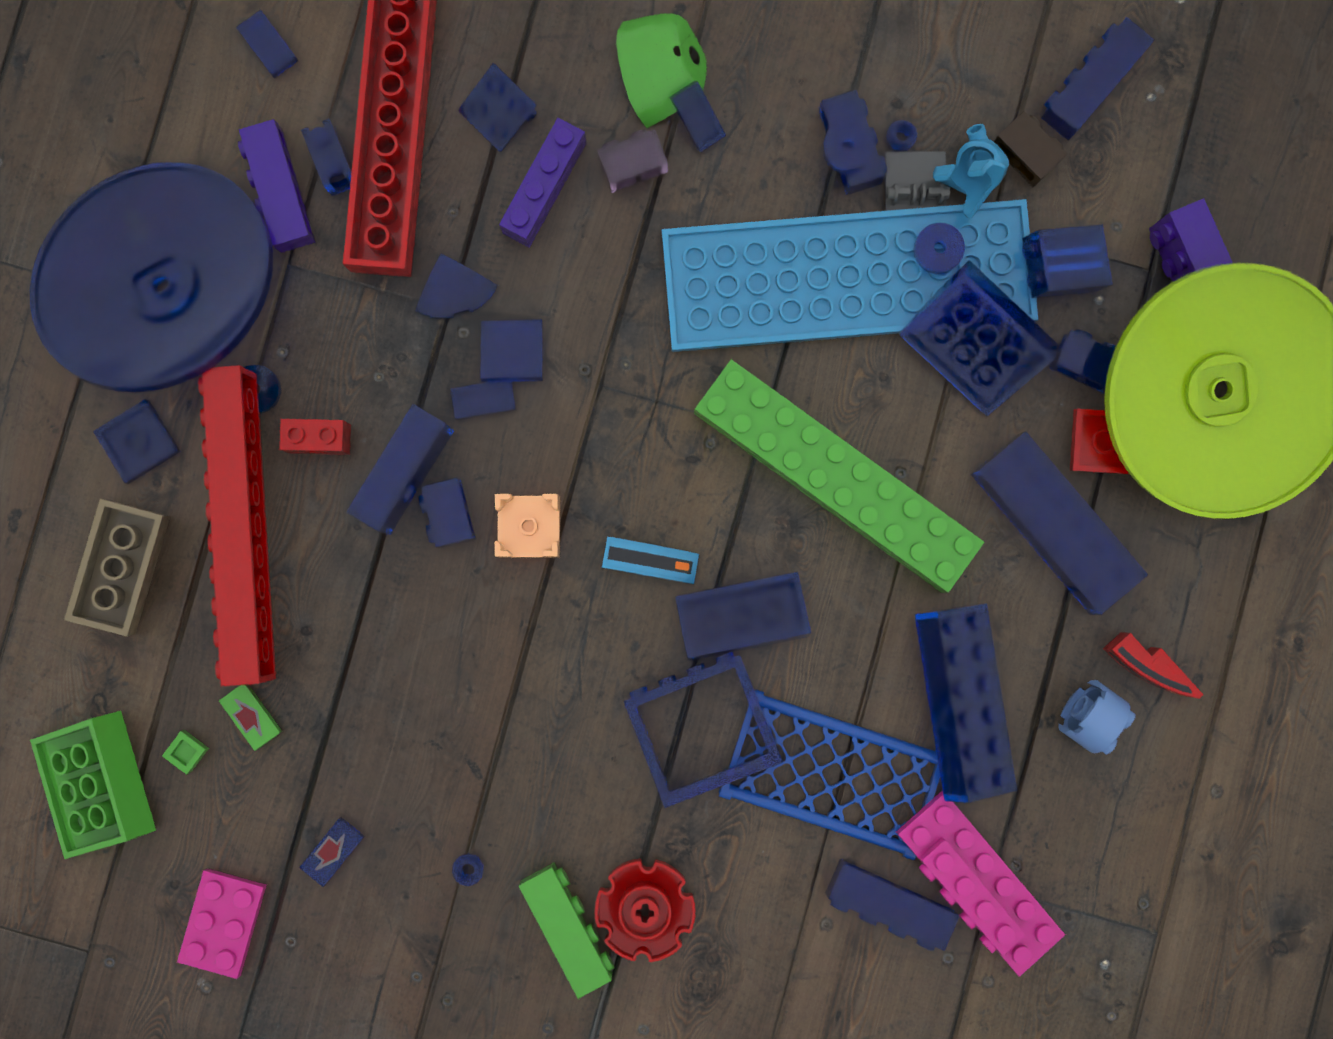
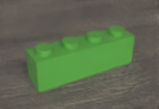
(566, 929)

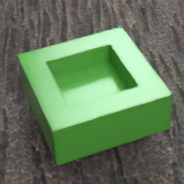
(185, 752)

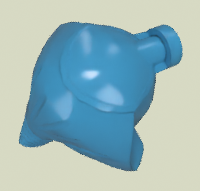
(977, 169)

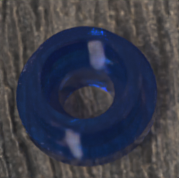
(905, 127)
(467, 879)

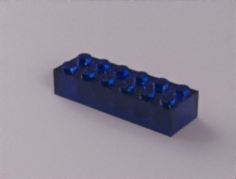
(1059, 524)
(966, 703)

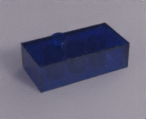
(400, 470)
(743, 616)

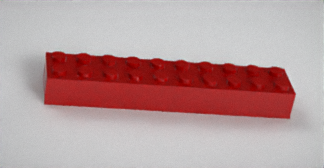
(389, 137)
(237, 526)

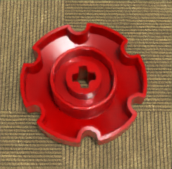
(620, 912)

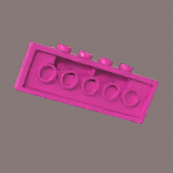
(979, 884)

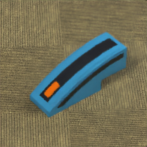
(650, 560)

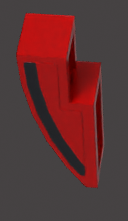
(1151, 665)

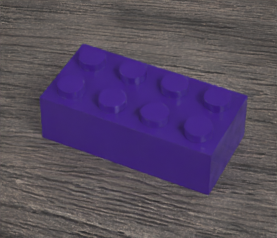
(1188, 241)

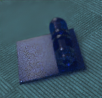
(497, 107)

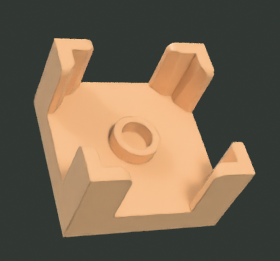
(528, 526)

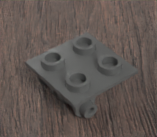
(911, 180)

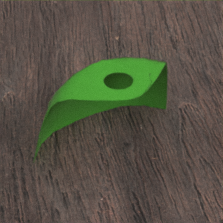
(651, 67)

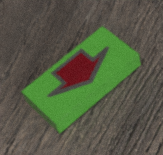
(250, 716)

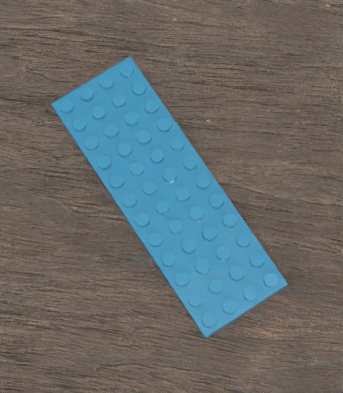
(827, 273)

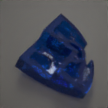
(453, 290)

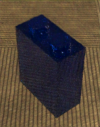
(1067, 261)

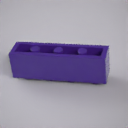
(543, 182)
(276, 185)

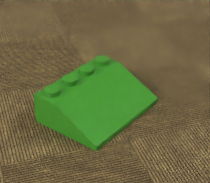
(93, 785)

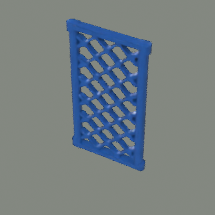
(838, 726)

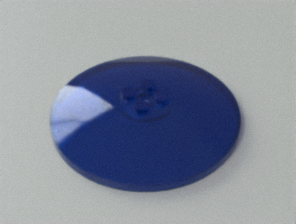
(112, 250)

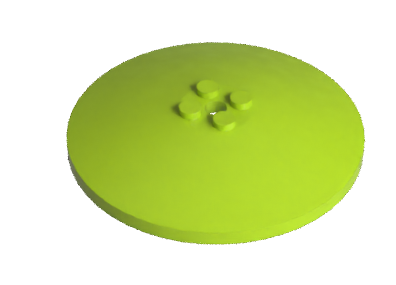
(1273, 426)

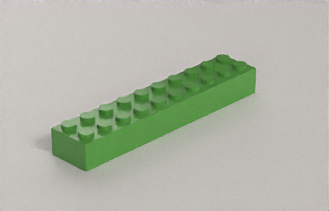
(838, 477)

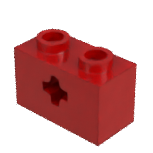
(315, 436)

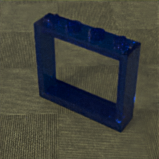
(722, 777)

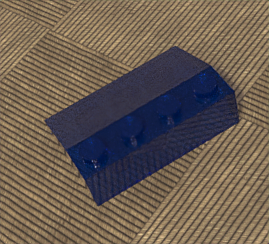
(979, 339)

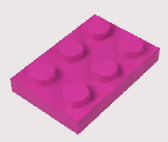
(221, 923)

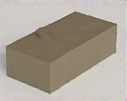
(117, 568)

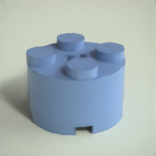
(1096, 718)

